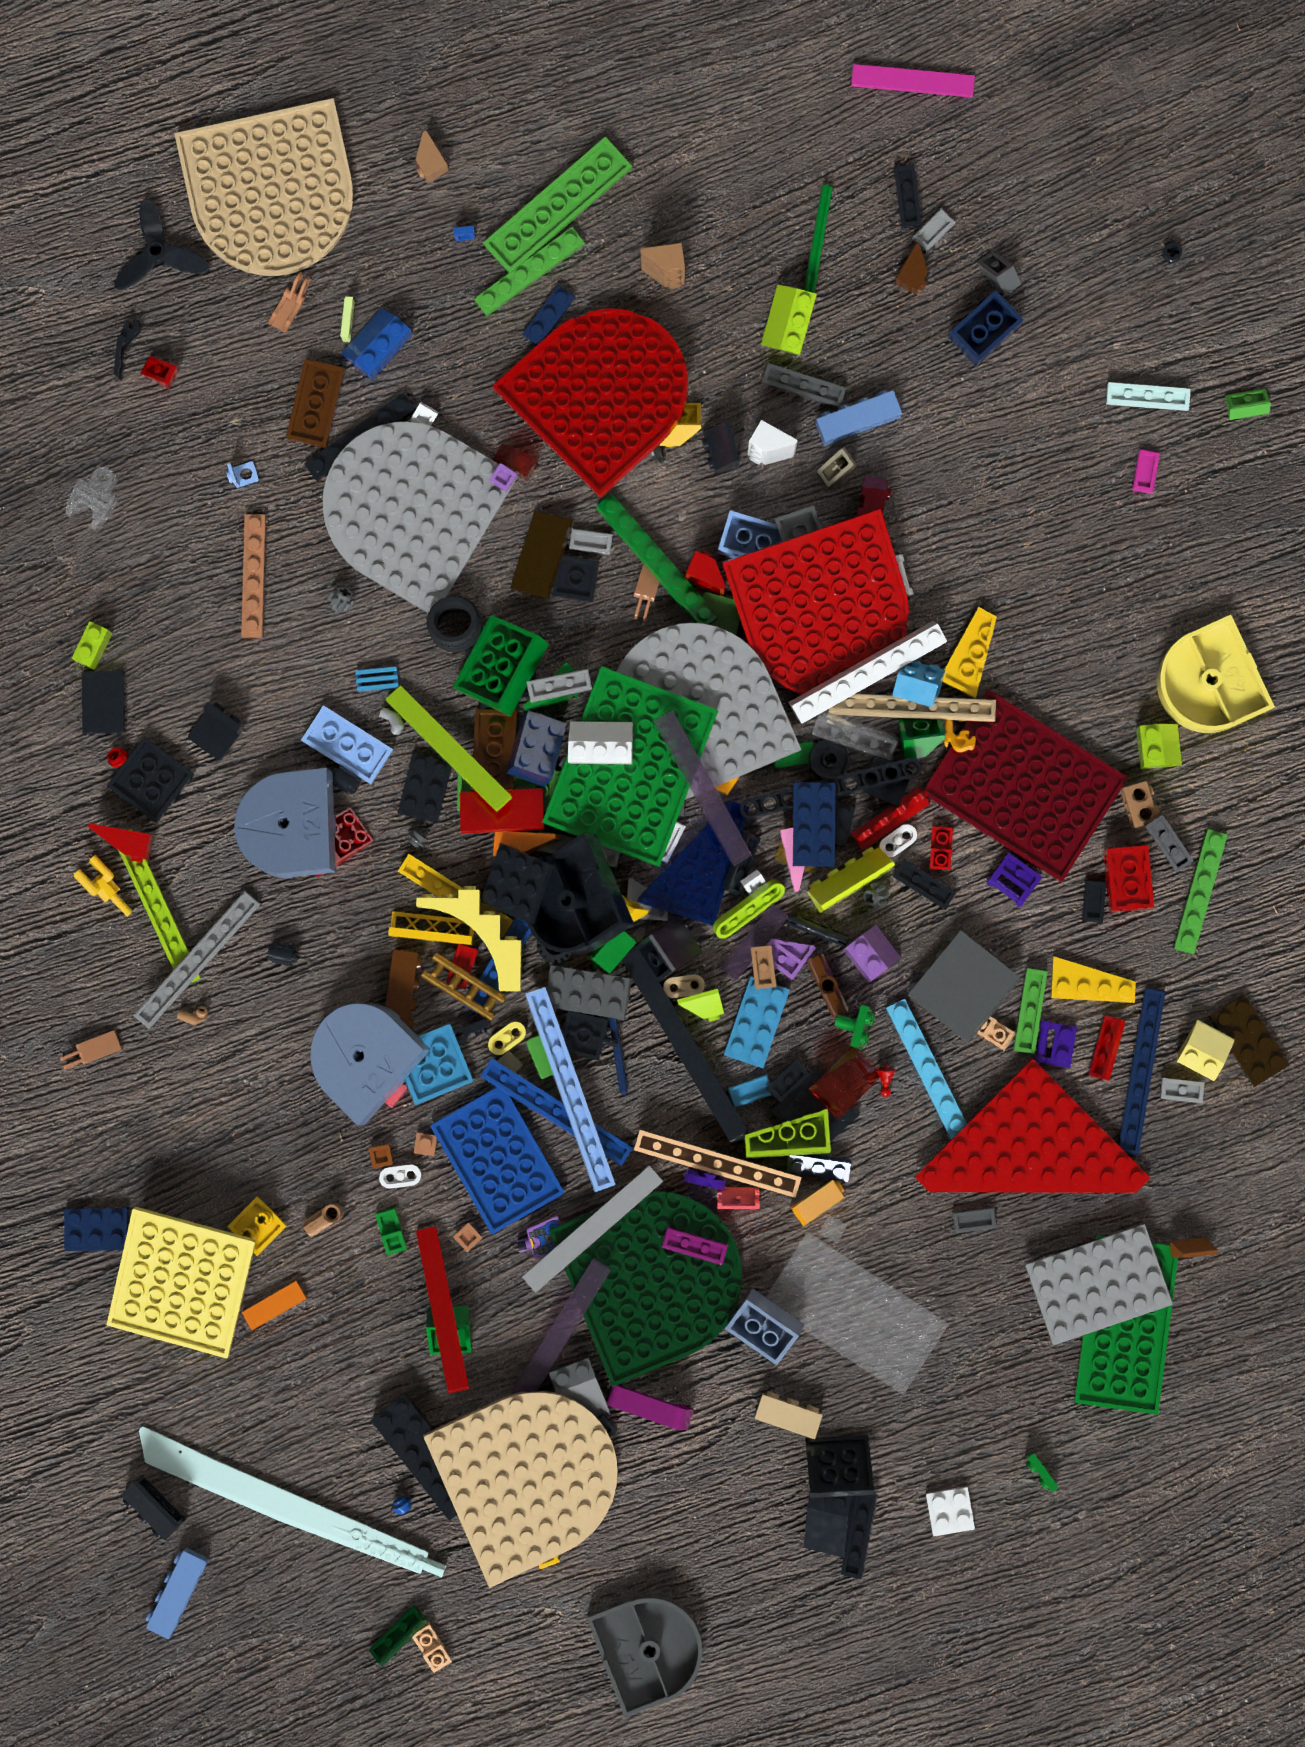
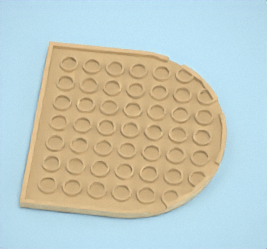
(269, 187)
(525, 1478)

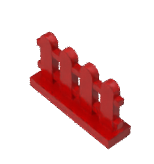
(890, 819)

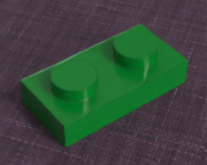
(1035, 1465)

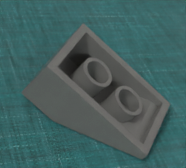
(581, 1384)

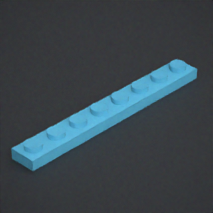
(926, 1067)

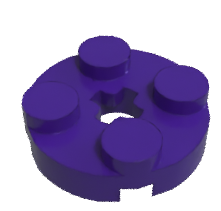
(705, 1179)

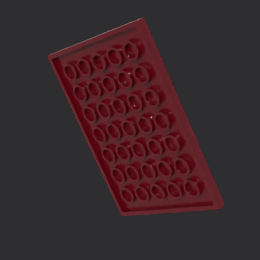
(1026, 788)

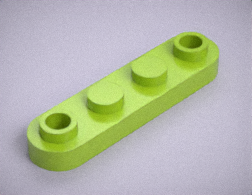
(748, 908)

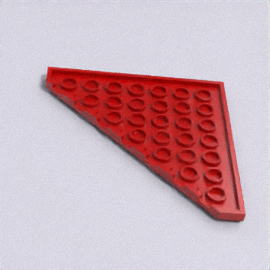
(1032, 1142)

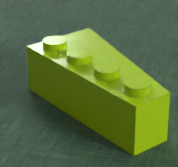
(794, 1137)

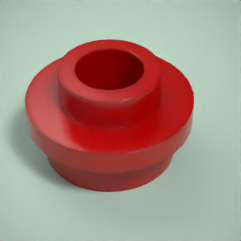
(116, 757)

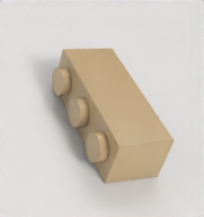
(788, 1414)

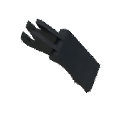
(124, 339)

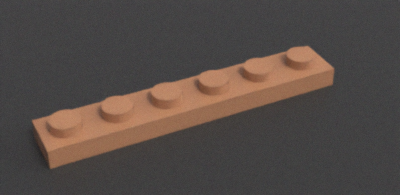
(253, 576)

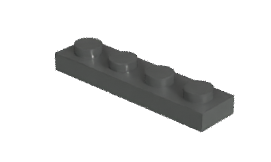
(803, 385)

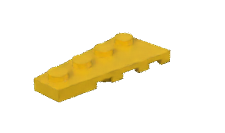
(969, 657)
(1085, 983)

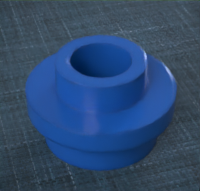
(401, 1505)

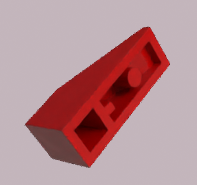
(130, 843)

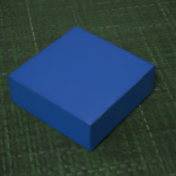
(464, 233)

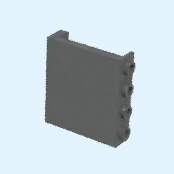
(963, 986)

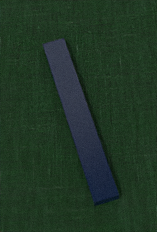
(1141, 1070)

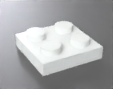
(950, 1511)

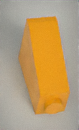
(818, 1202)

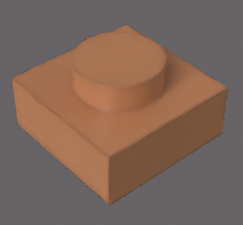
(425, 1144)
(468, 1237)

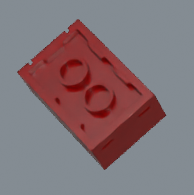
(1128, 878)

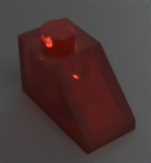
(516, 460)

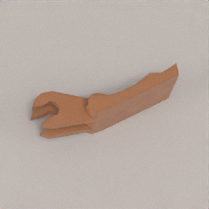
(289, 304)
(646, 590)
(94, 1049)

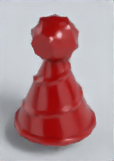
(885, 1074)

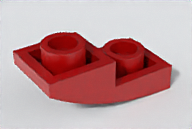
(941, 847)

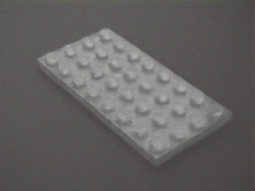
(856, 1313)

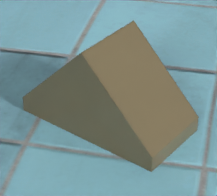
(837, 467)

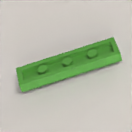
(1030, 1010)

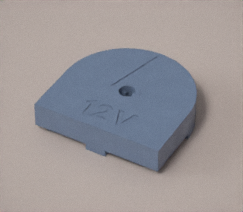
(294, 799)
(357, 1082)

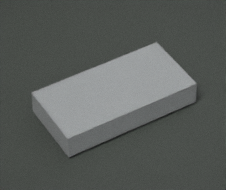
(934, 230)
(591, 541)

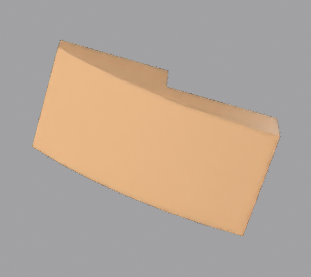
(996, 1033)
(432, 1647)

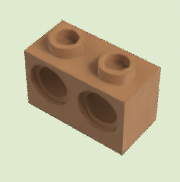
(1134, 806)

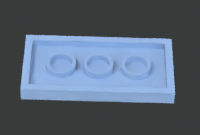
(347, 745)

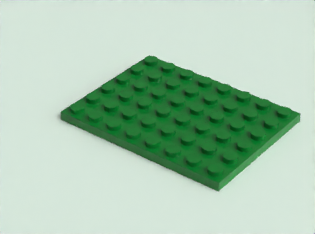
(639, 802)

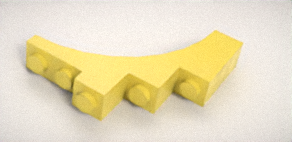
(467, 907)

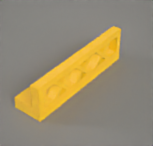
(430, 936)

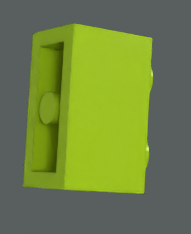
(92, 645)

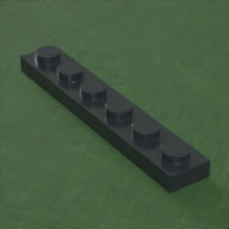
(393, 412)

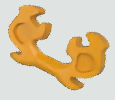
(959, 742)

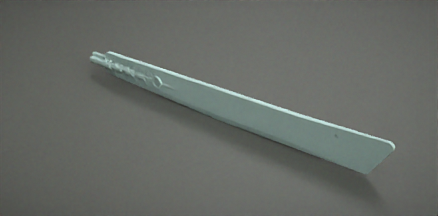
(280, 1503)

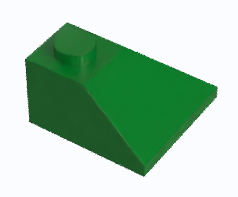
(920, 736)

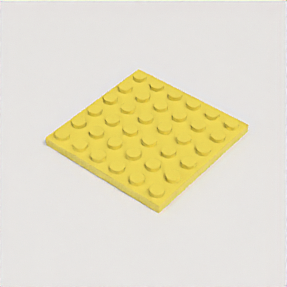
(181, 1282)

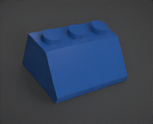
(377, 343)

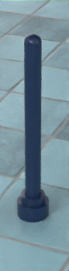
(618, 1057)

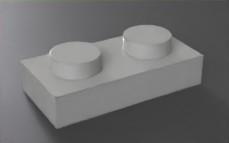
(1182, 1090)

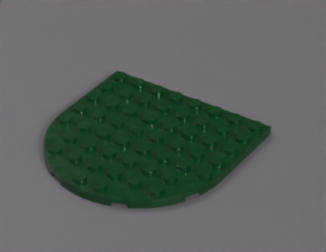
(655, 1299)

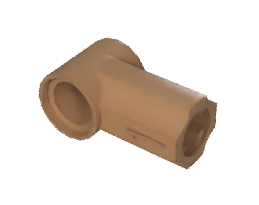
(322, 1220)

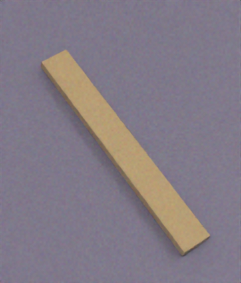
(900, 708)

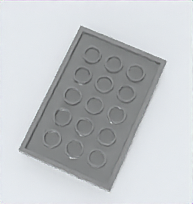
(1098, 1284)

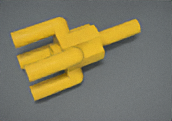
(102, 885)

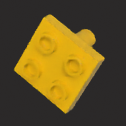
(258, 1223)

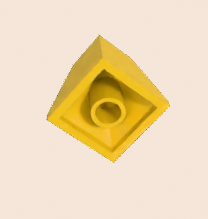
(686, 427)

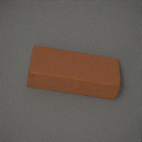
(1192, 1248)

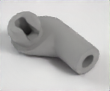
(395, 720)

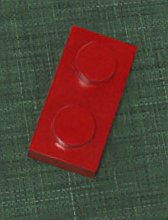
(464, 958)

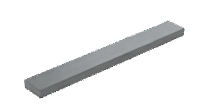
(196, 960)
(592, 1229)

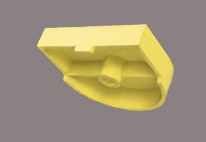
(1220, 655)

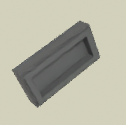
(974, 1220)

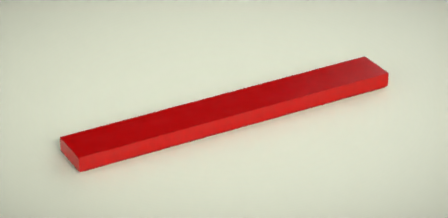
(442, 1309)

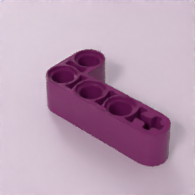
(650, 1408)

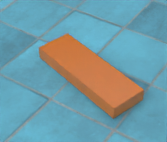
(274, 1305)

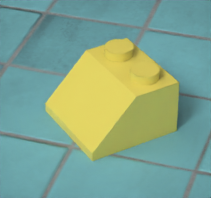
(1205, 1050)

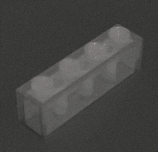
(855, 735)

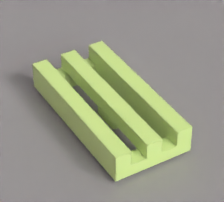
(347, 319)

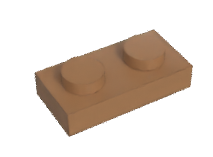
(763, 967)

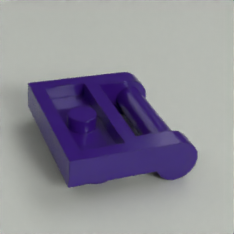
(1017, 873)
(1061, 1047)

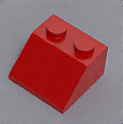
(705, 573)

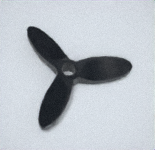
(170, 255)

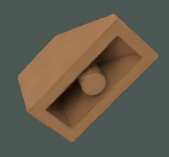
(429, 159)

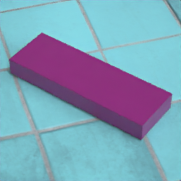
(694, 1245)

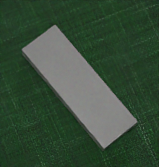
(559, 685)

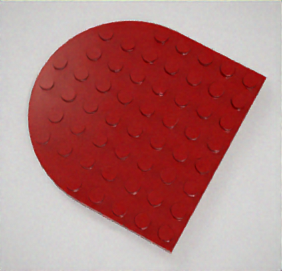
(600, 392)
(820, 600)

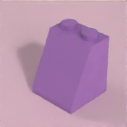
(872, 953)

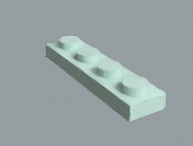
(1148, 396)

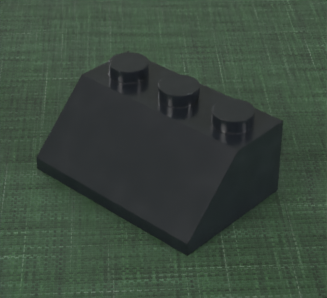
(152, 1507)

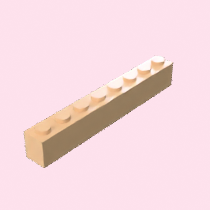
(717, 1163)

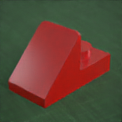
(160, 371)

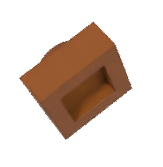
(381, 1156)

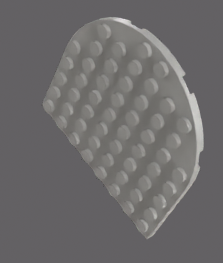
(410, 508)
(725, 675)

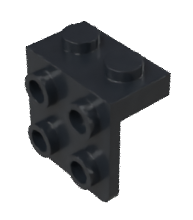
(216, 731)

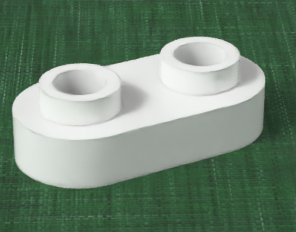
(898, 841)
(400, 1176)

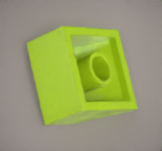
(1158, 746)

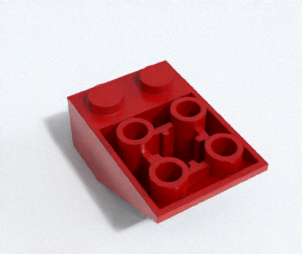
(349, 836)

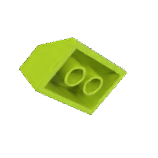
(789, 319)

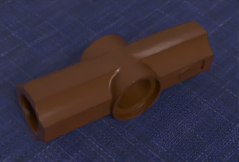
(833, 998)

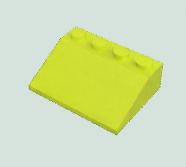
(850, 879)

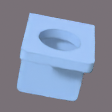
(234, 474)

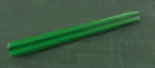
(818, 238)

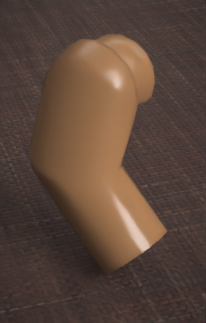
(195, 1017)

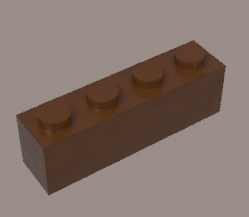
(403, 984)

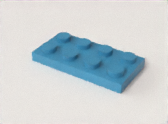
(756, 1024)

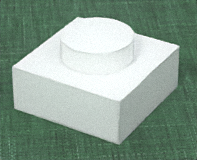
(424, 415)
(753, 882)

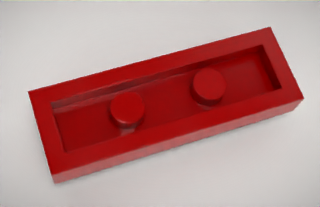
(1106, 1048)

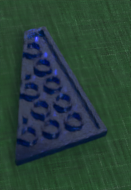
(696, 876)

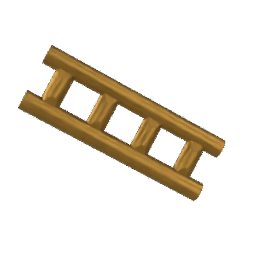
(459, 974)

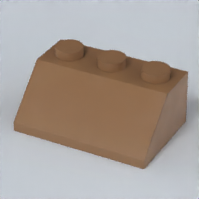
(664, 264)

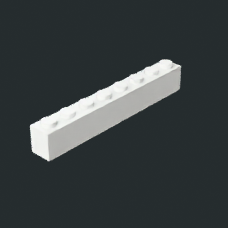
(867, 671)

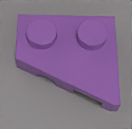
(790, 956)

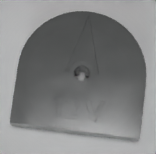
(640, 1676)

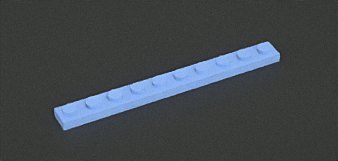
(570, 1089)

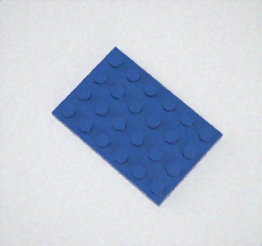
(497, 1159)

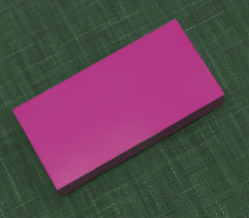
(1145, 471)

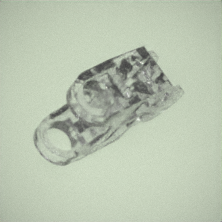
(100, 490)

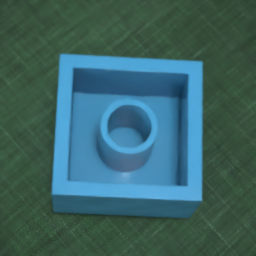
(919, 683)

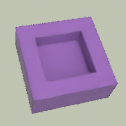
(503, 477)

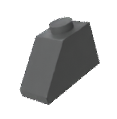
(999, 273)

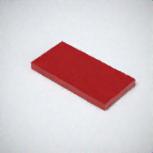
(520, 813)

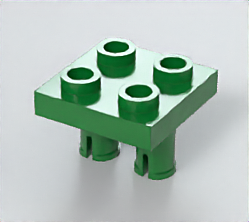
(857, 1026)

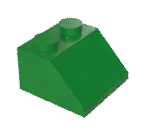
(463, 1325)

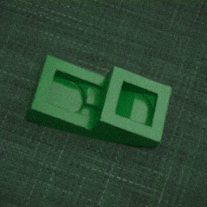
(391, 1231)

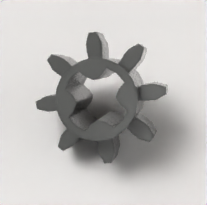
(341, 599)
(876, 895)

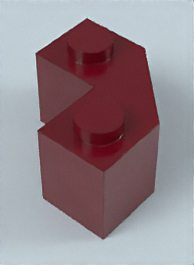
(873, 495)

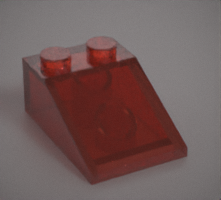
(844, 1082)

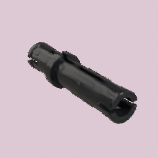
(819, 930)

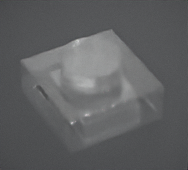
(832, 1229)

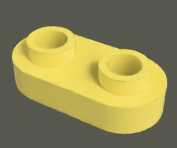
(506, 1037)

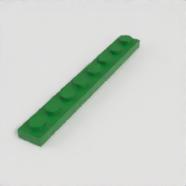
(656, 561)

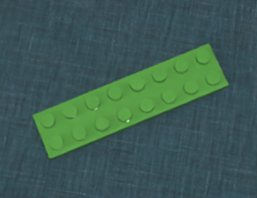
(557, 205)

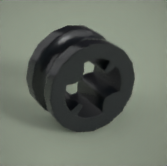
(1169, 259)

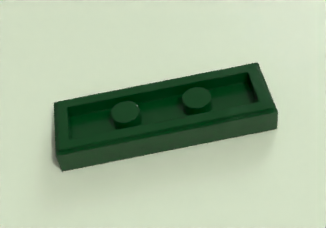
(398, 1635)

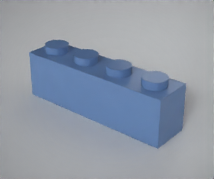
(858, 417)
(177, 1593)

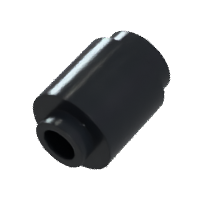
(345, 780)
(282, 954)

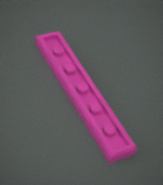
(912, 80)

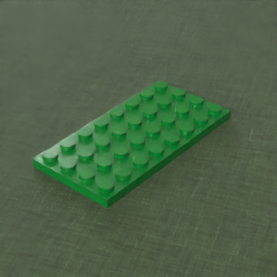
(1126, 1361)

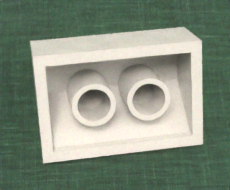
(770, 445)
(600, 743)

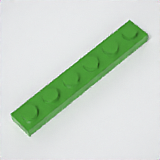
(529, 271)
(1200, 891)

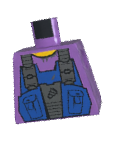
(539, 1238)

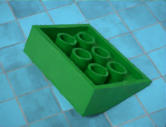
(501, 665)

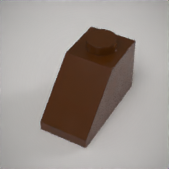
(914, 272)

